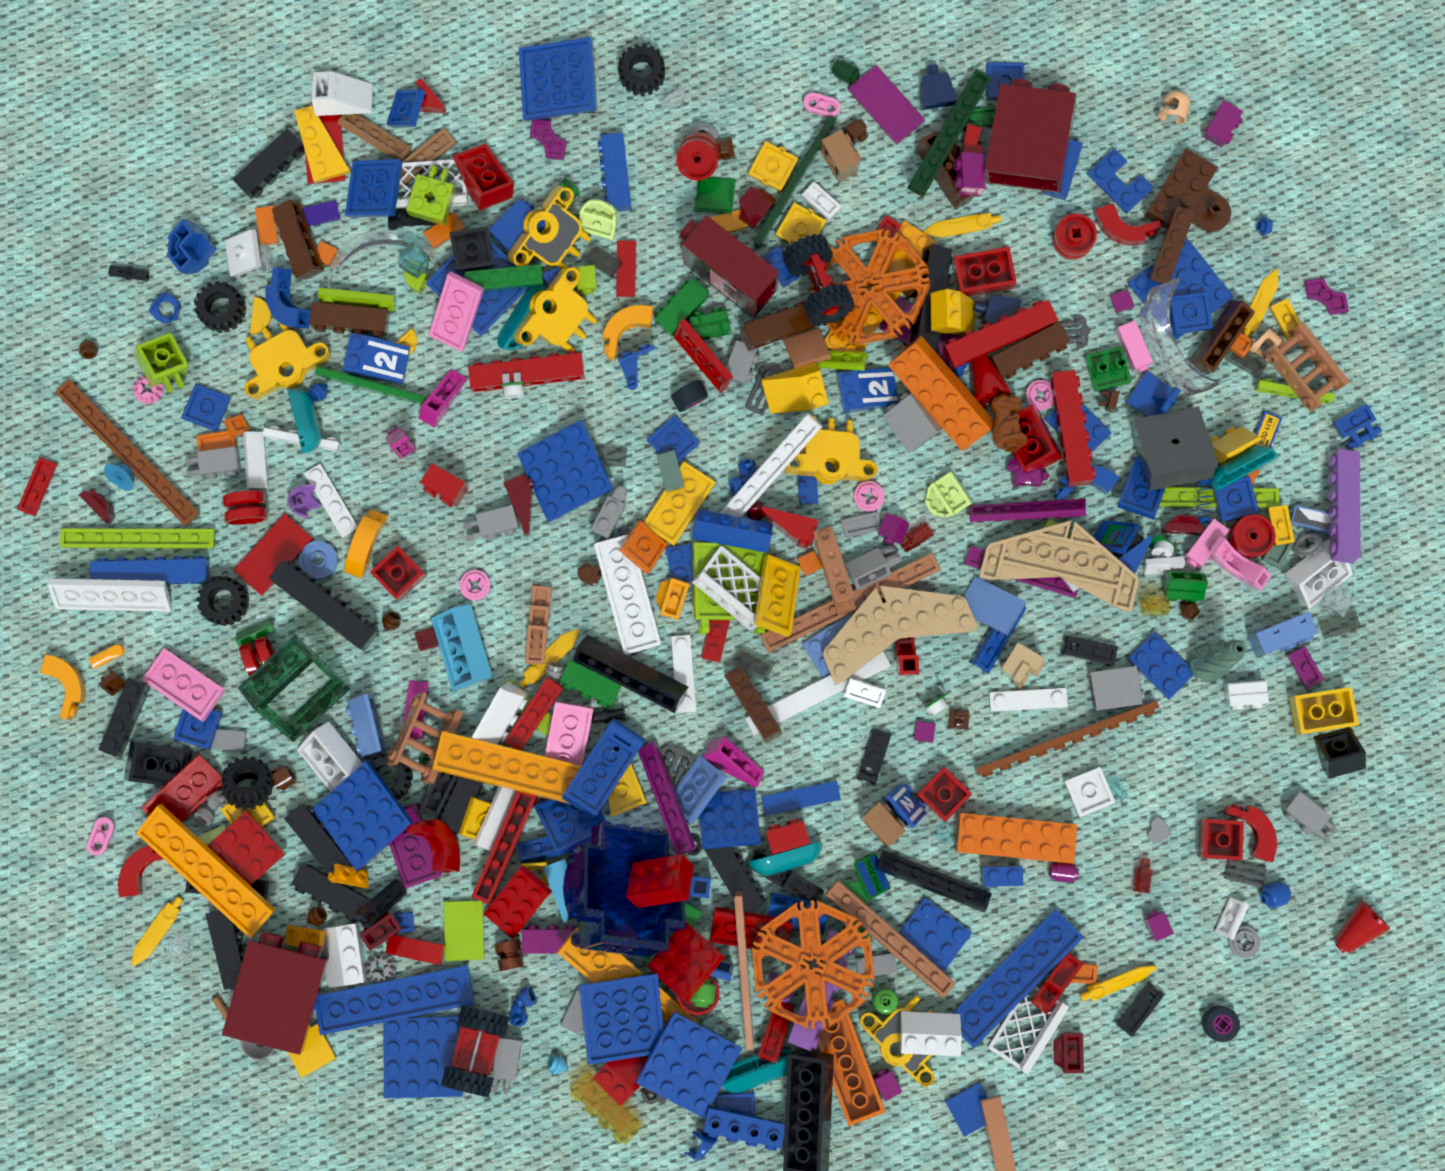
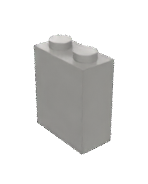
(911, 422)
(1116, 688)

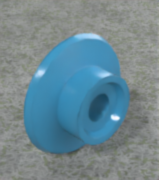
(119, 475)

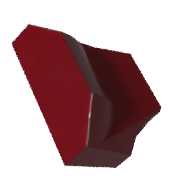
(754, 206)
(99, 505)
(1183, 525)
(380, 931)
(1069, 1052)

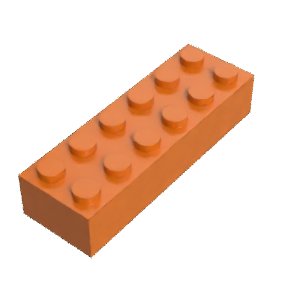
(941, 393)
(1016, 838)
(850, 1070)

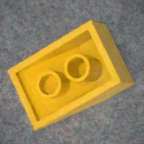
(952, 312)
(795, 389)
(1233, 443)

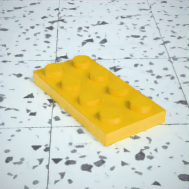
(678, 507)
(777, 595)

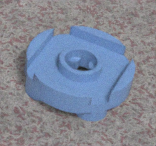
(309, 554)

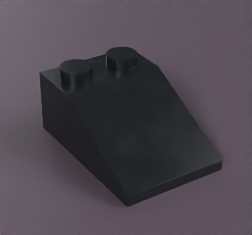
(154, 762)

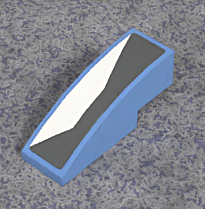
(1310, 519)

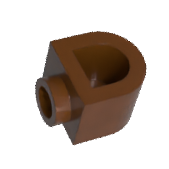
(856, 130)
(589, 574)
(283, 778)

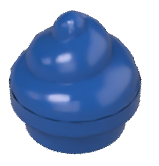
(318, 391)

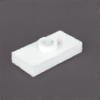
(821, 201)
(1161, 565)
(864, 692)
(1231, 918)

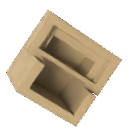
(1021, 664)

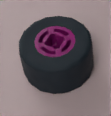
(689, 395)
(1220, 1023)

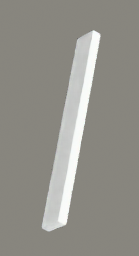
(773, 467)
(819, 691)

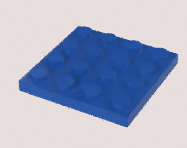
(557, 79)
(1194, 277)
(492, 303)
(565, 471)
(362, 815)
(621, 1017)
(417, 1056)
(688, 1064)

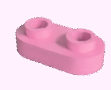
(822, 103)
(101, 836)

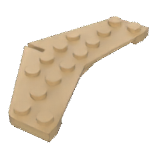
(1076, 560)
(881, 624)

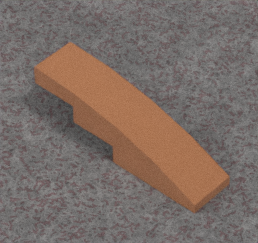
(538, 624)
(997, 1134)

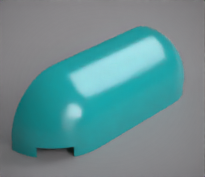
(506, 335)
(305, 419)
(1242, 465)
(787, 859)
(755, 1072)

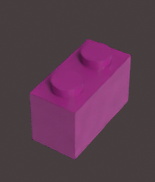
(1222, 124)
(970, 174)

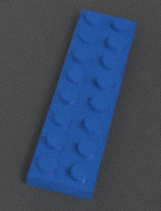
(1016, 977)
(394, 1000)

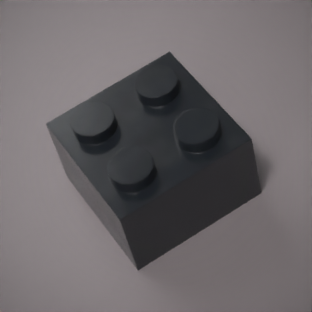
(471, 249)

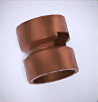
(509, 955)

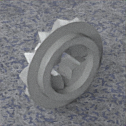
(1300, 546)
(1250, 949)
(383, 959)

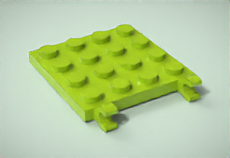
(705, 607)

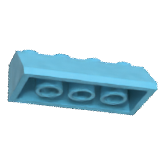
(461, 647)

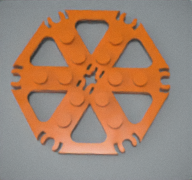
(882, 281)
(798, 976)

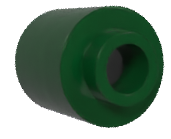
(845, 71)

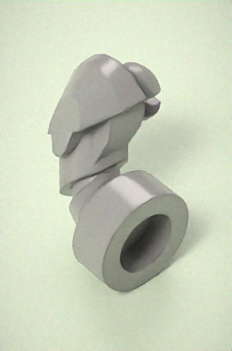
(204, 816)

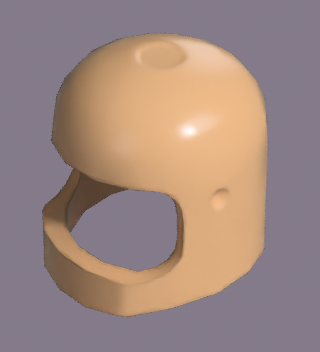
(1182, 110)
(1270, 338)

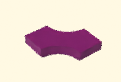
(554, 147)
(1319, 291)

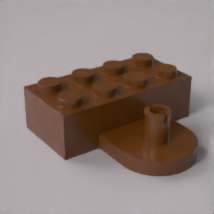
(1188, 190)

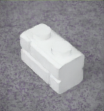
(1246, 693)

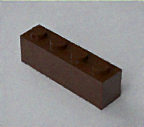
(946, 175)
(297, 239)
(1171, 245)
(349, 318)
(775, 327)
(1222, 336)
(1030, 350)
(753, 704)

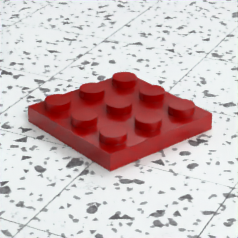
(247, 848)
(686, 963)

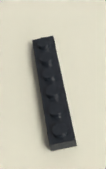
(933, 881)

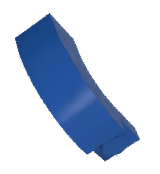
(280, 302)
(1103, 481)

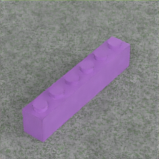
(1344, 506)
(807, 1038)

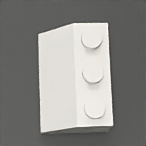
(1315, 574)
(501, 714)
(329, 756)
(345, 955)
(930, 1033)

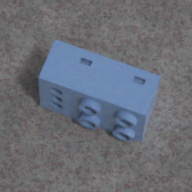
(1284, 635)

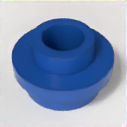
(1264, 226)

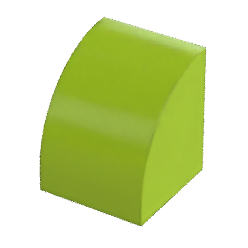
(416, 284)

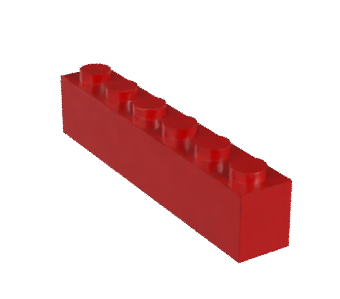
(1000, 334)
(533, 371)
(1071, 428)
(504, 847)

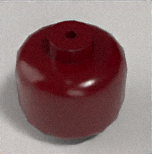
(755, 511)

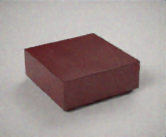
(426, 639)

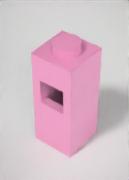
(1134, 347)
(1199, 551)

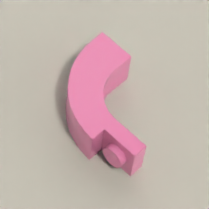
(1237, 565)

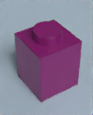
(893, 529)
(1158, 925)
(887, 1084)

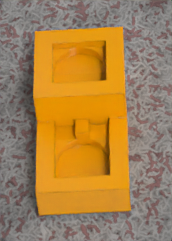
(295, 934)

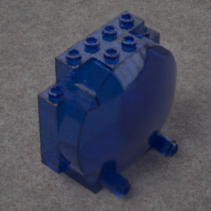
(597, 891)

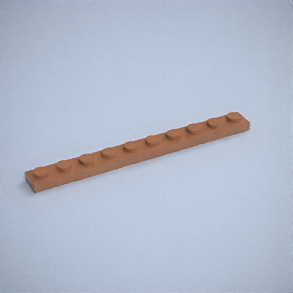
(827, 613)

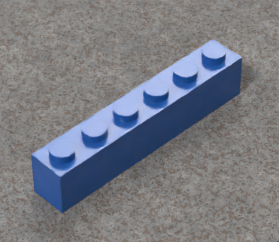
(171, 571)

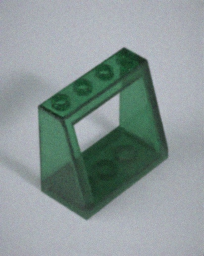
(278, 673)

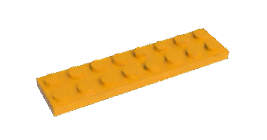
(901, 261)
(504, 766)
(205, 871)
(607, 966)

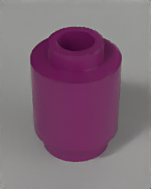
(1063, 872)

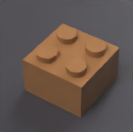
(840, 155)
(883, 823)

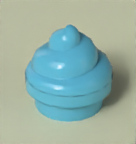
(557, 1064)

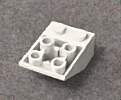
(340, 94)

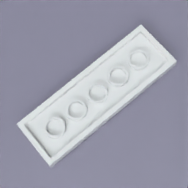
(109, 595)
(627, 597)

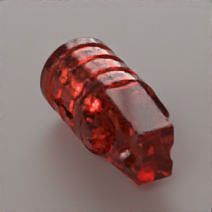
(917, 537)
(1143, 877)

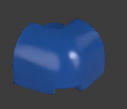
(189, 247)

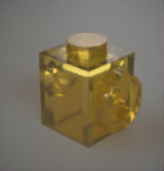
(1155, 606)

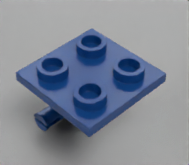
(629, 365)
(1152, 396)

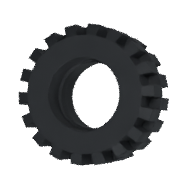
(641, 84)
(233, 314)
(238, 604)
(242, 770)
(403, 771)

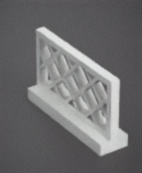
(460, 199)
(724, 597)
(1041, 1040)

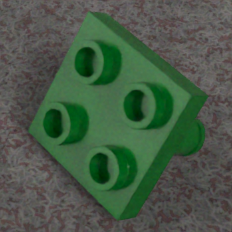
(1108, 369)

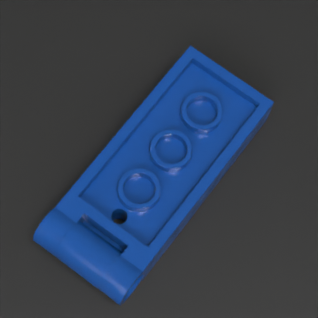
(603, 768)

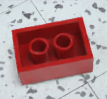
(984, 272)
(660, 881)

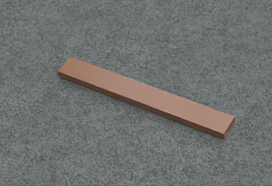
(890, 939)
(744, 970)

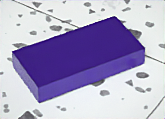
(322, 213)

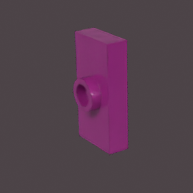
(1305, 667)

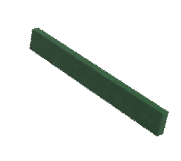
(949, 133)
(794, 182)

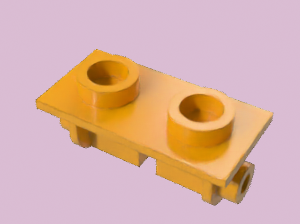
(349, 876)

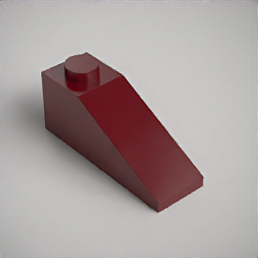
(521, 496)

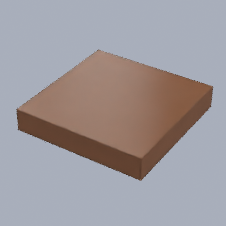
(807, 348)

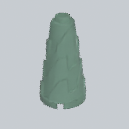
(1214, 660)

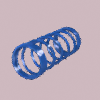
(1203, 519)

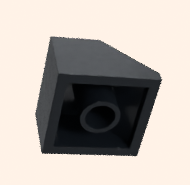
(1340, 752)

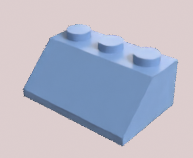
(366, 726)

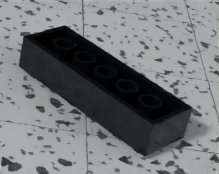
(318, 601)
(808, 1111)

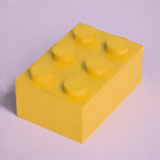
(1323, 711)

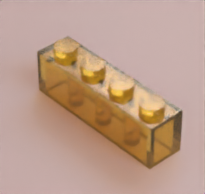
(601, 1104)

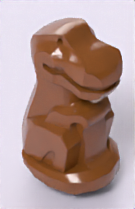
(1006, 427)

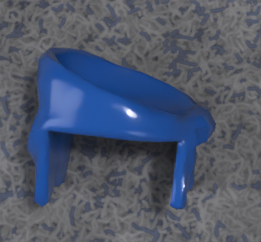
(165, 297)
(706, 1144)

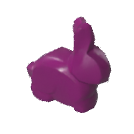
(1031, 478)

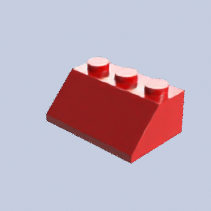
(1041, 447)

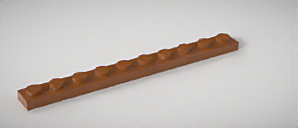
(127, 452)
(1075, 737)

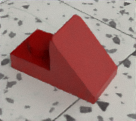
(430, 102)

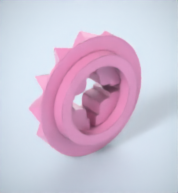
(1041, 386)
(147, 398)
(863, 489)
(465, 586)

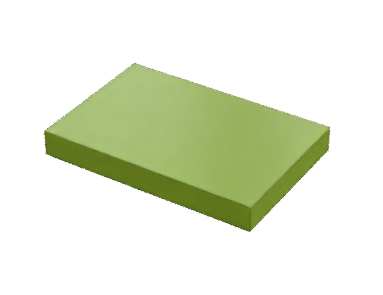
(464, 930)

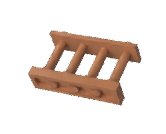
(1320, 358)
(834, 570)
(451, 721)

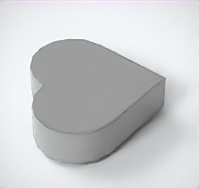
(1158, 831)

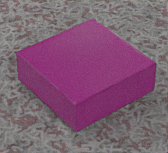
(1122, 301)
(924, 732)

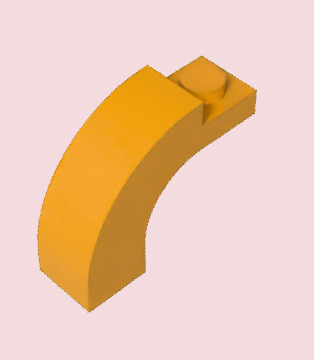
(623, 320)
(363, 542)
(72, 683)

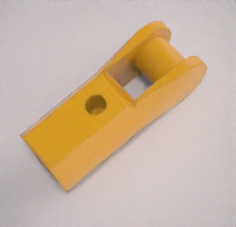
(106, 656)

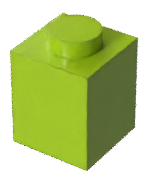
(588, 282)

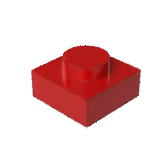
(889, 224)

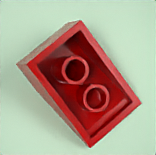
(484, 176)
(793, 526)
(619, 1078)

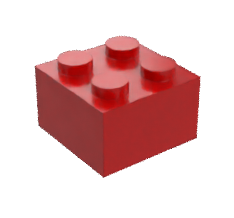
(445, 485)
(398, 573)
(943, 794)
(787, 837)
(1221, 839)

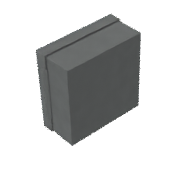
(1174, 448)

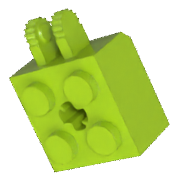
(429, 187)
(161, 371)

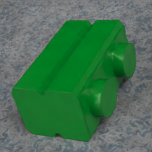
(711, 324)
(1185, 586)

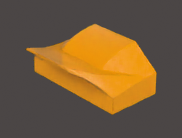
(672, 597)

